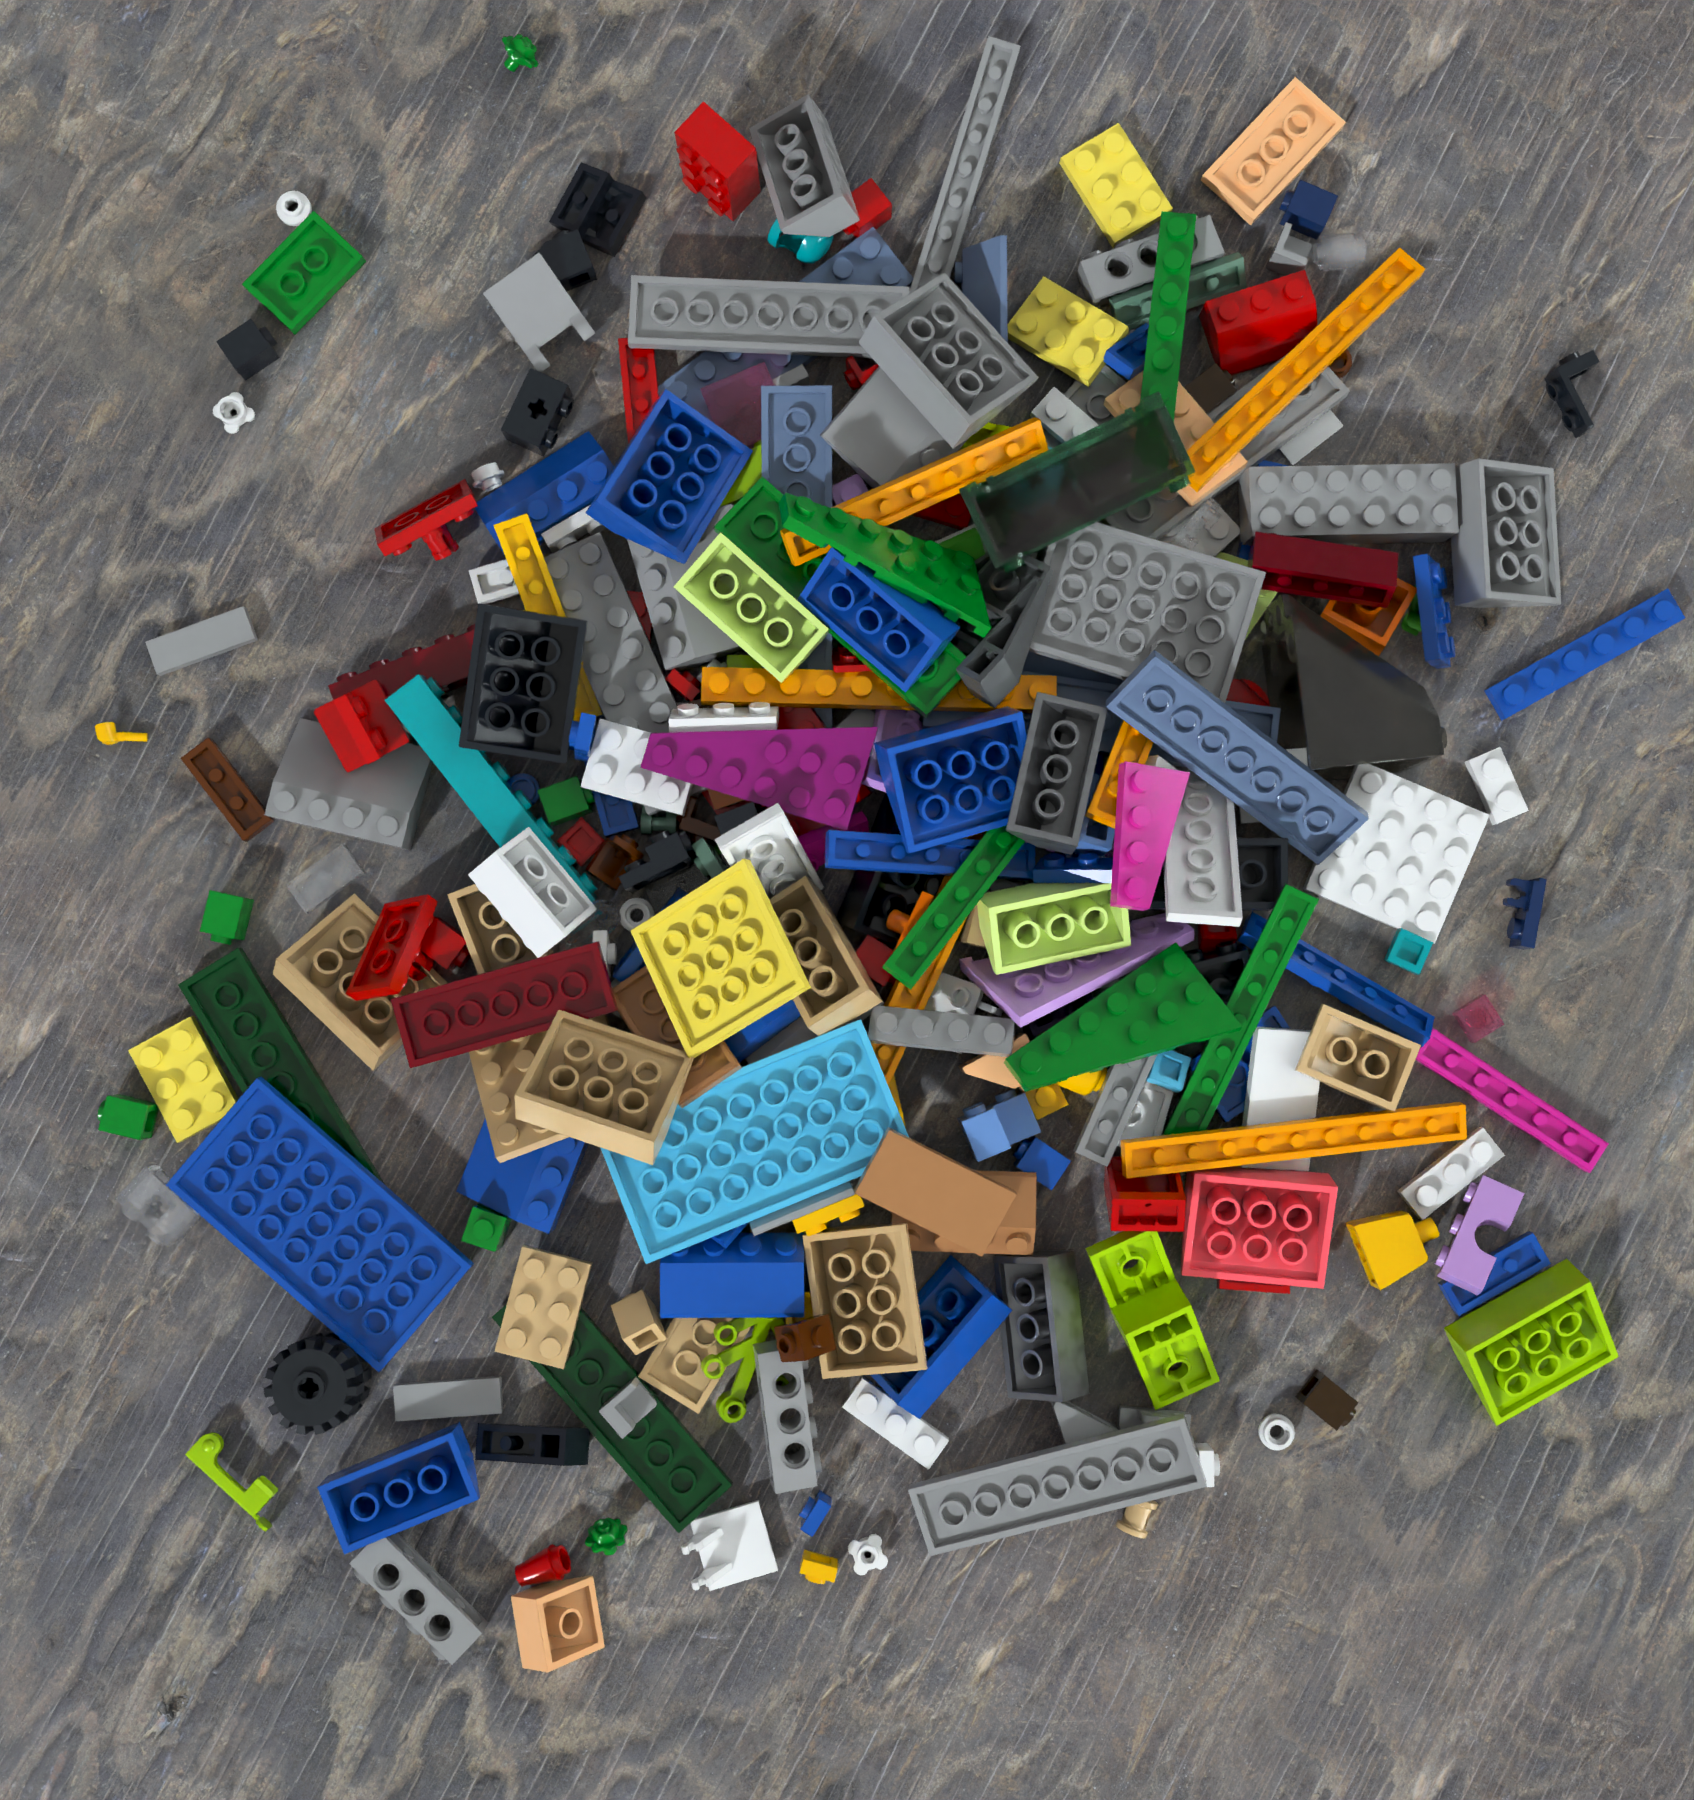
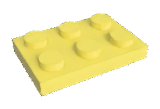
(1115, 185)
(1065, 331)
(184, 1078)

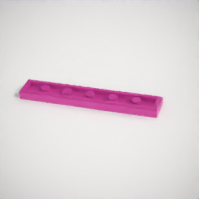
(1511, 1101)

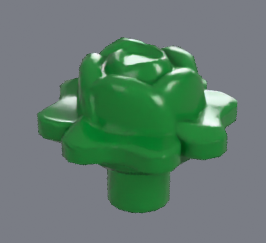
(520, 52)
(606, 1535)

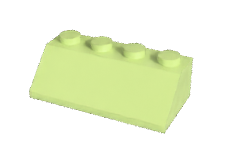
(751, 608)
(1050, 924)

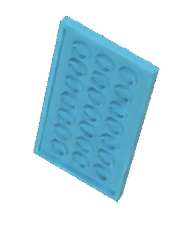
(760, 1142)

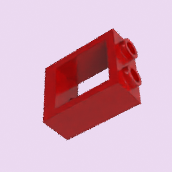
(1129, 1199)

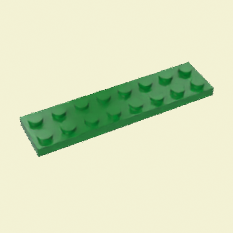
(755, 529)

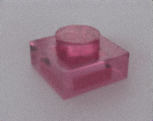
(1478, 1018)

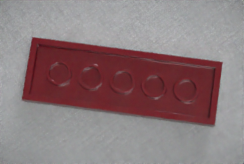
(503, 1004)

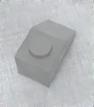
(1079, 1423)

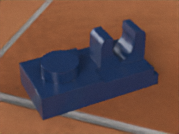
(1524, 926)

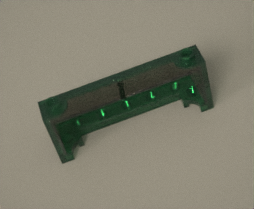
(1079, 483)

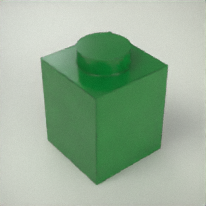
(566, 801)
(226, 917)
(127, 1116)
(486, 1228)

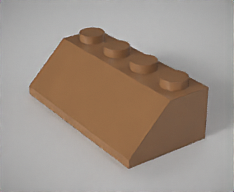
(1015, 1232)

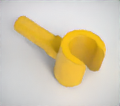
(108, 735)

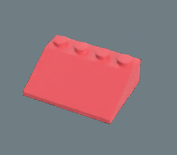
(1258, 1225)

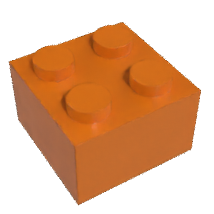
(1371, 624)

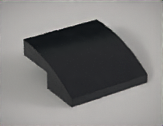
(598, 209)

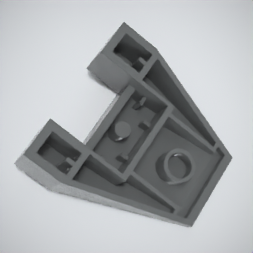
(1013, 612)

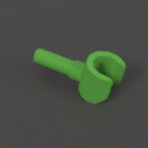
(1411, 621)

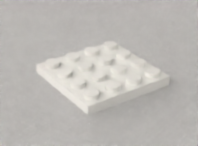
(1402, 859)

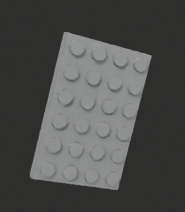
(1131, 594)

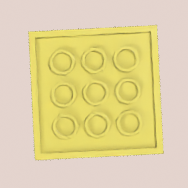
(720, 958)

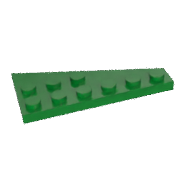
(899, 560)
(1137, 1017)

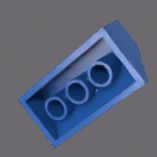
(550, 488)
(877, 620)
(746, 1280)
(956, 1321)
(400, 1488)

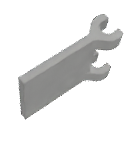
(535, 308)

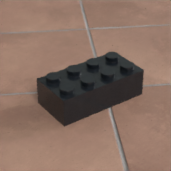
(1261, 873)

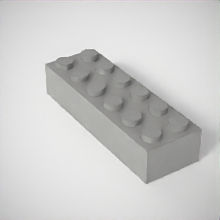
(1350, 503)

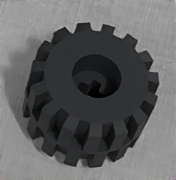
(330, 1366)

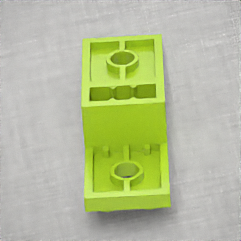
(1153, 1315)

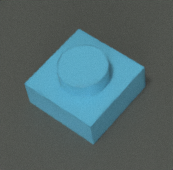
(1169, 1070)

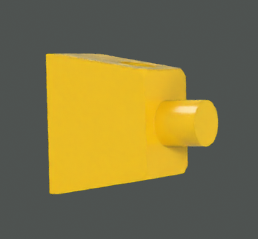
(1391, 1245)

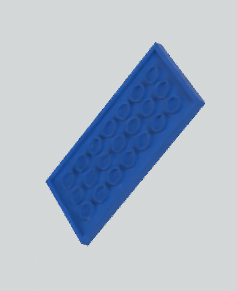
(319, 1223)

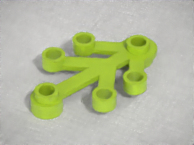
(740, 1350)

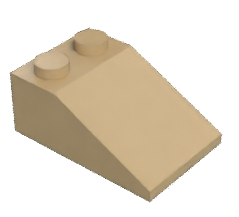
(1357, 1058)

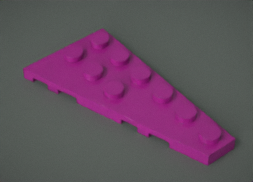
(800, 769)

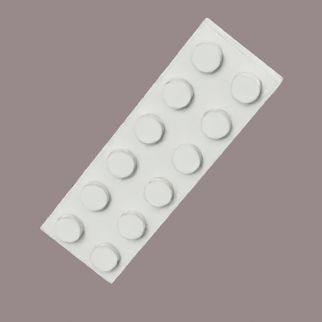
(1203, 859)

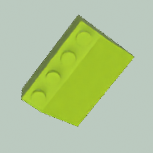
(1532, 1341)

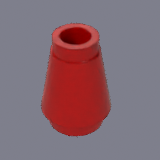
(545, 1566)

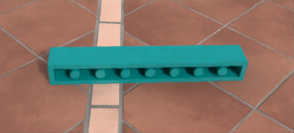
(472, 773)

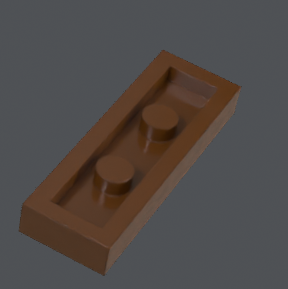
(227, 789)

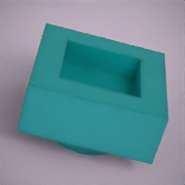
(1408, 951)

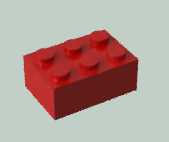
(717, 162)

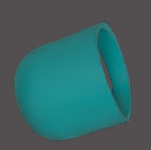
(807, 248)

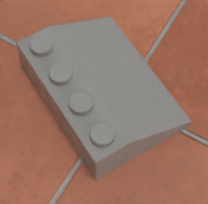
(947, 359)
(884, 433)
(1505, 536)
(681, 630)
(369, 803)

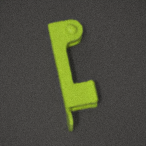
(205, 1455)

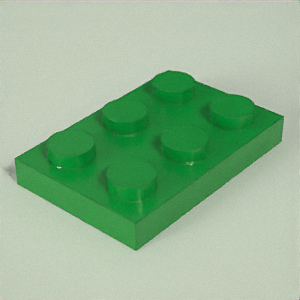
(304, 272)

